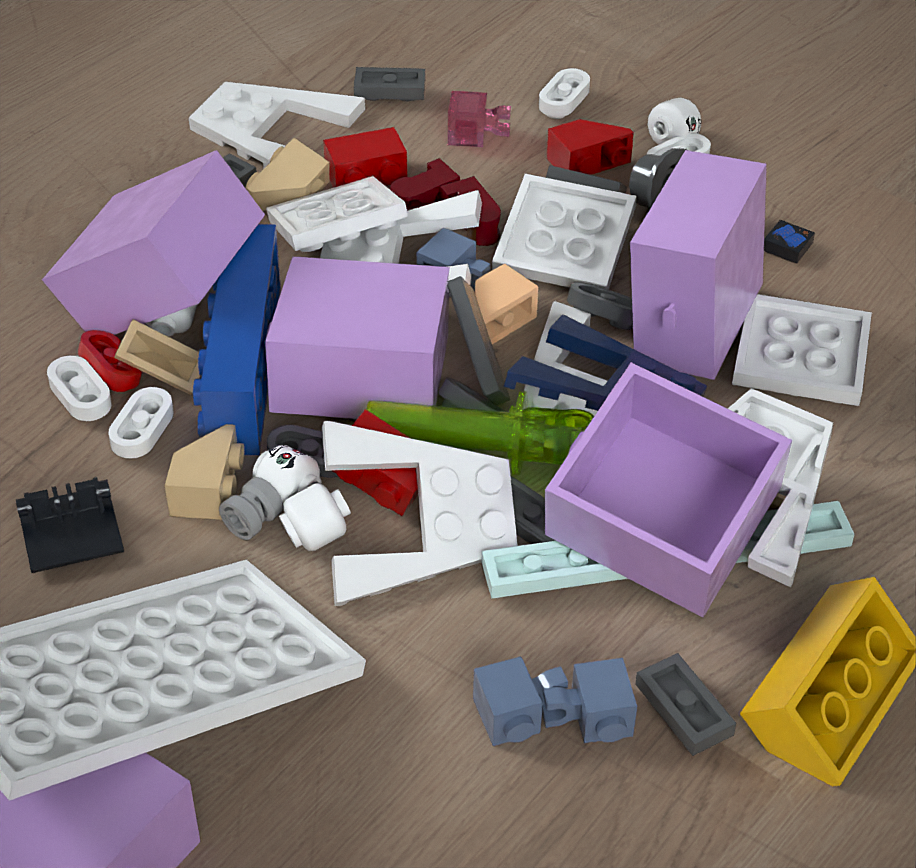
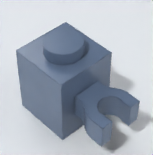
(450, 250)
(598, 699)
(511, 700)

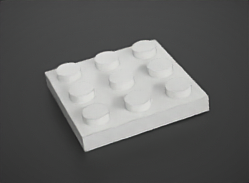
(337, 214)
(565, 232)
(803, 349)

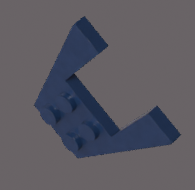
(596, 346)

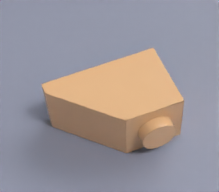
(505, 301)

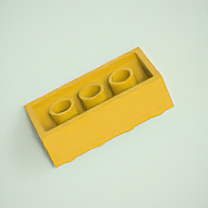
(834, 681)

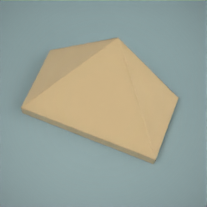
(159, 356)

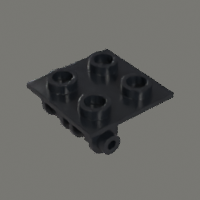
(69, 526)

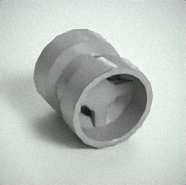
(248, 511)

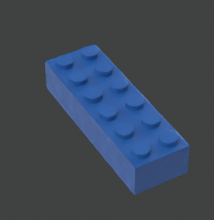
(235, 357)

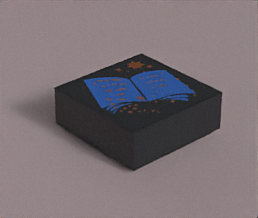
(788, 241)

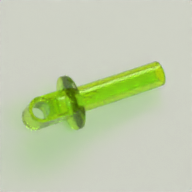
(523, 432)

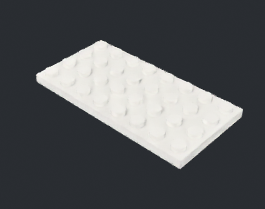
(154, 671)

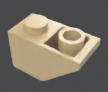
(290, 175)
(204, 475)

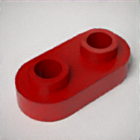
(99, 350)

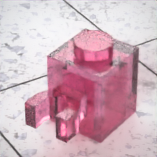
(470, 119)

